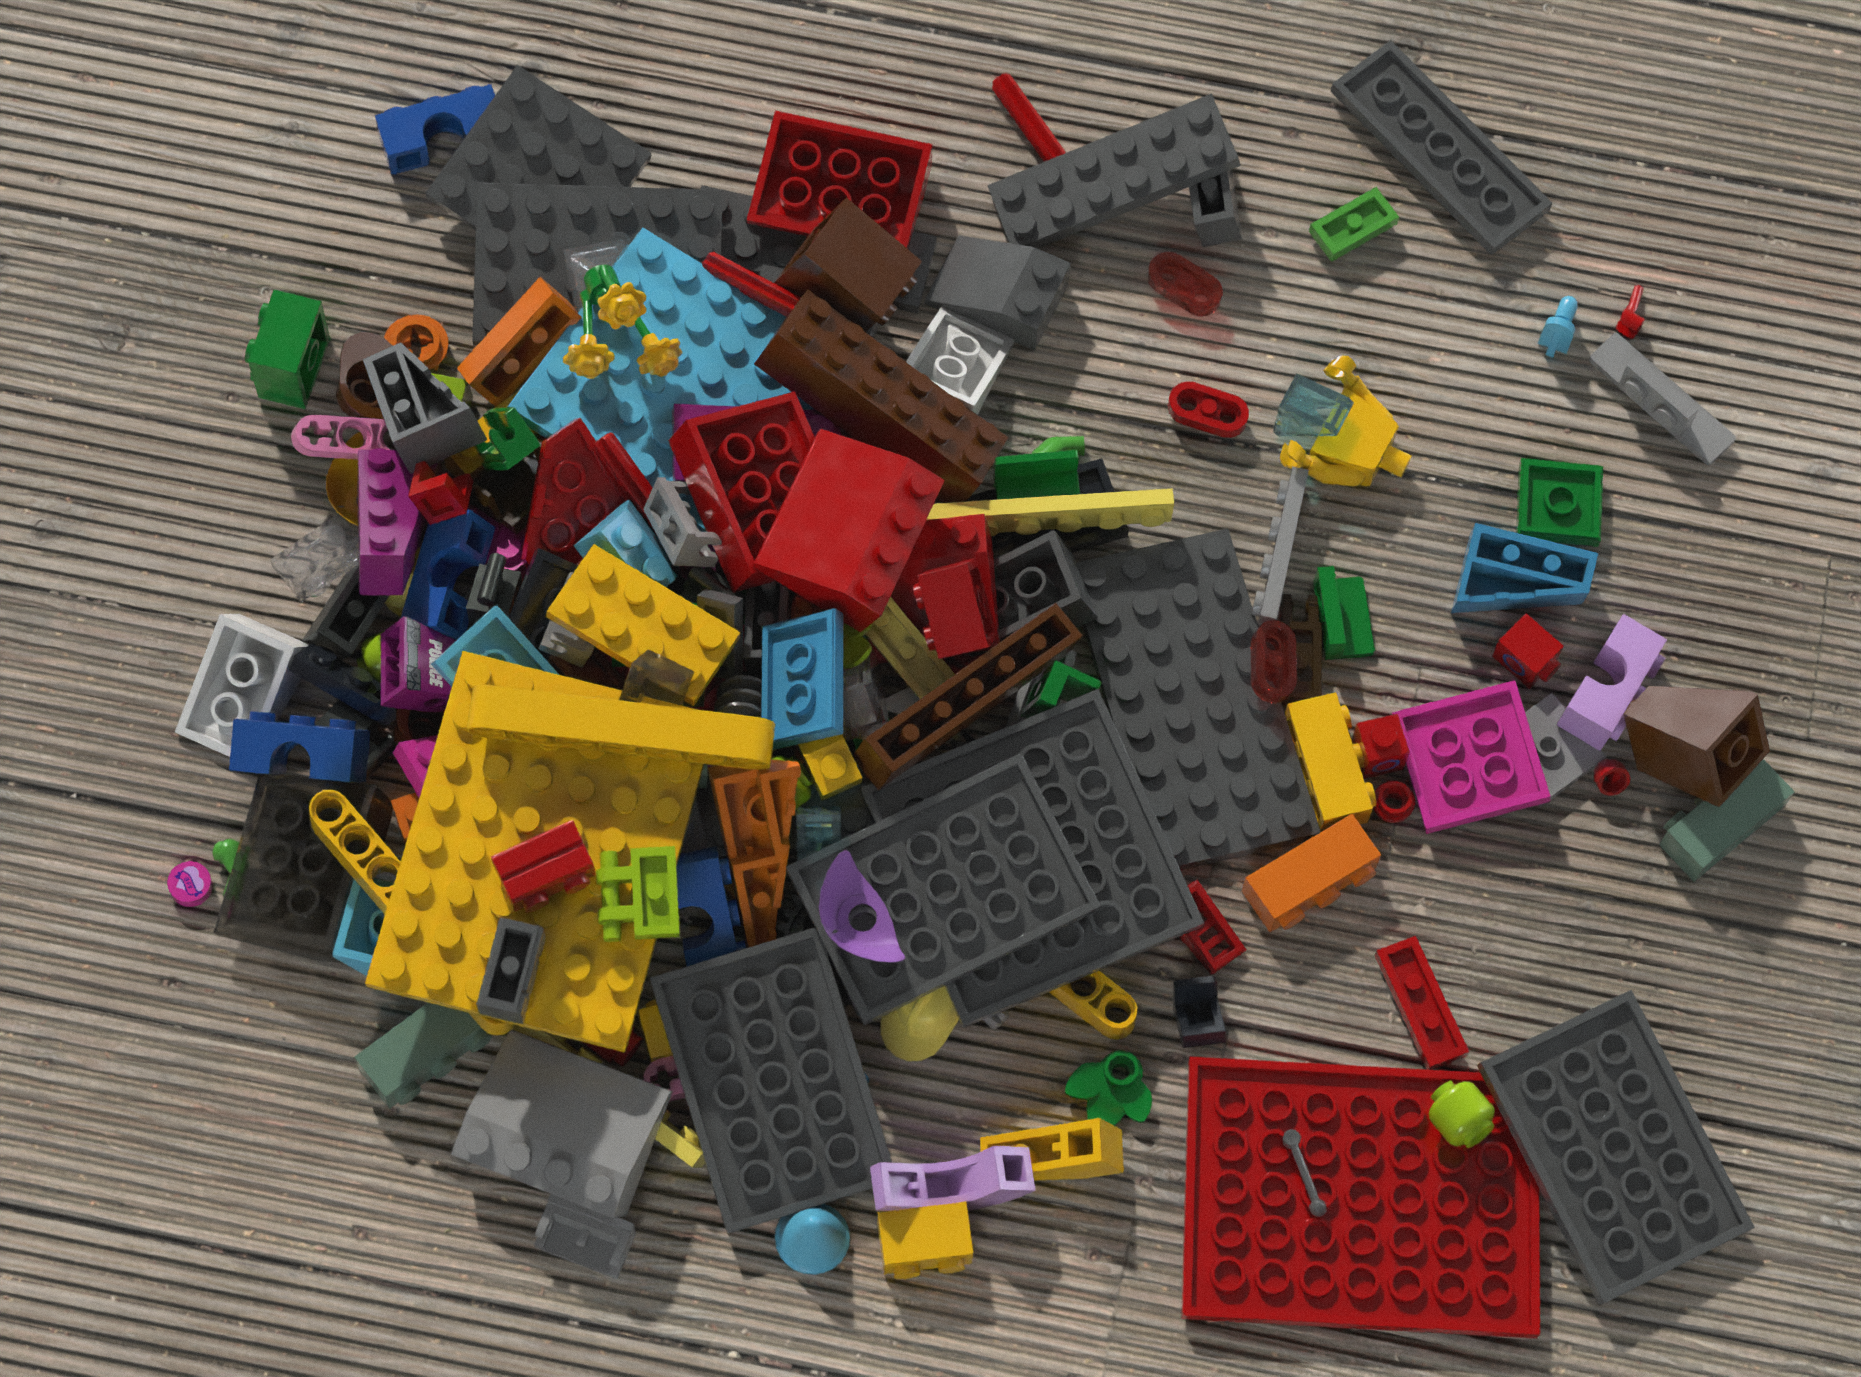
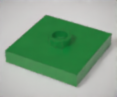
(1560, 501)

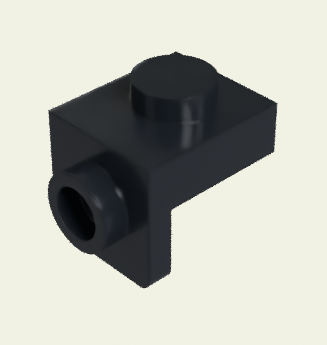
(1198, 1012)

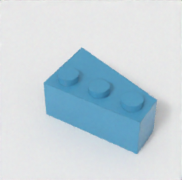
(1520, 572)

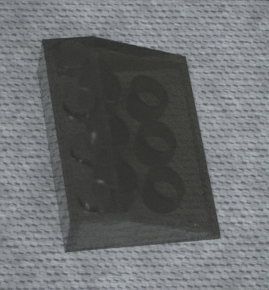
(284, 880)

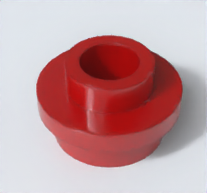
(1395, 790)

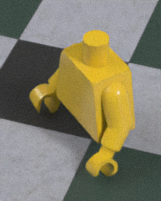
(1360, 445)

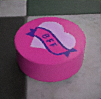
(189, 884)

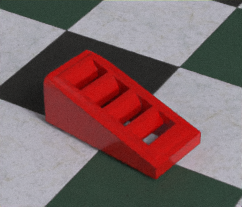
(1225, 932)

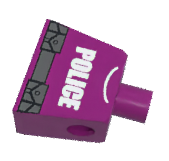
(406, 667)

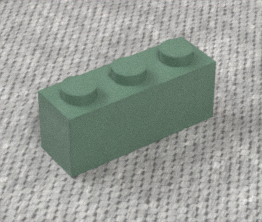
(1712, 832)
(418, 1050)

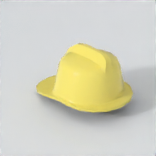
(920, 1026)

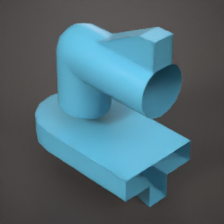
(1559, 329)

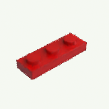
(1421, 1003)

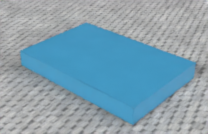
(803, 677)

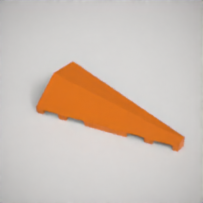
(756, 839)

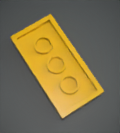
(631, 613)

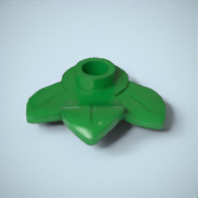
(1107, 1095)

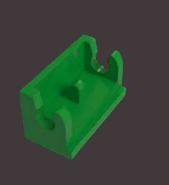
(509, 439)

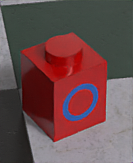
(1529, 652)
(1382, 745)

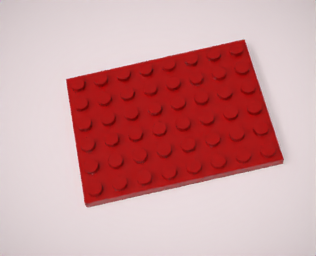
(1411, 1224)

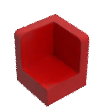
(439, 496)

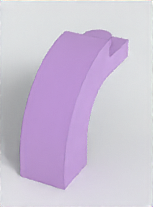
(980, 1180)

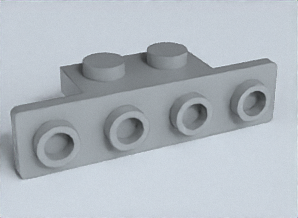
(1662, 399)

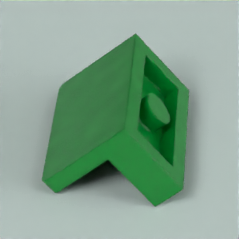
(1036, 475)
(1343, 615)
(1056, 683)

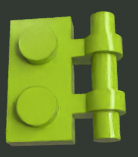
(653, 889)

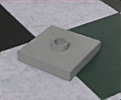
(1560, 753)

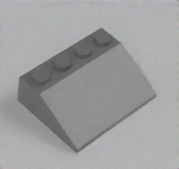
(563, 1124)

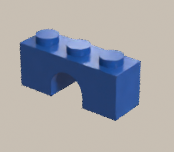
(408, 129)
(444, 554)
(334, 751)
(702, 884)

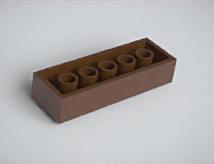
(879, 396)

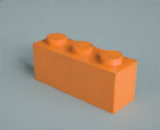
(518, 342)
(1311, 874)

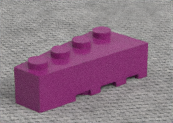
(387, 522)

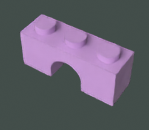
(1598, 708)

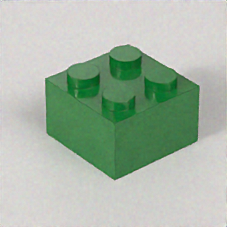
(288, 348)

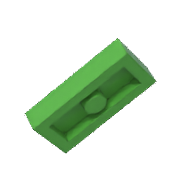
(1353, 224)

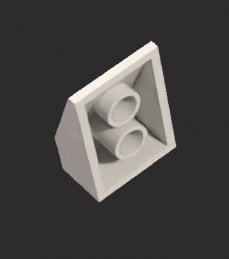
(961, 356)
(239, 674)

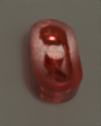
(1187, 283)
(1273, 665)

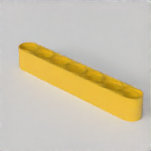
(621, 727)
(368, 865)

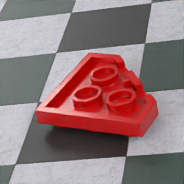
(569, 494)

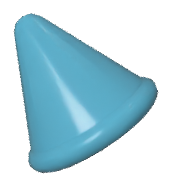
(813, 1239)

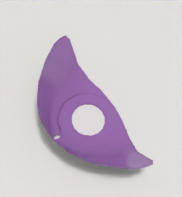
(842, 891)

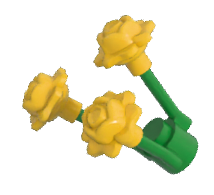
(618, 307)

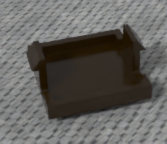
(507, 493)

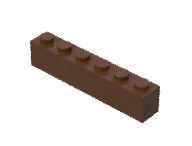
(966, 696)

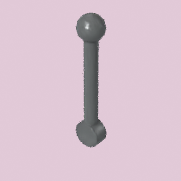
(1291, 1140)

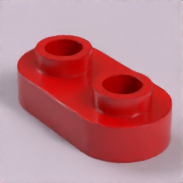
(1209, 407)

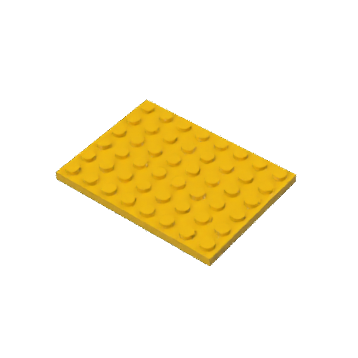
(493, 796)

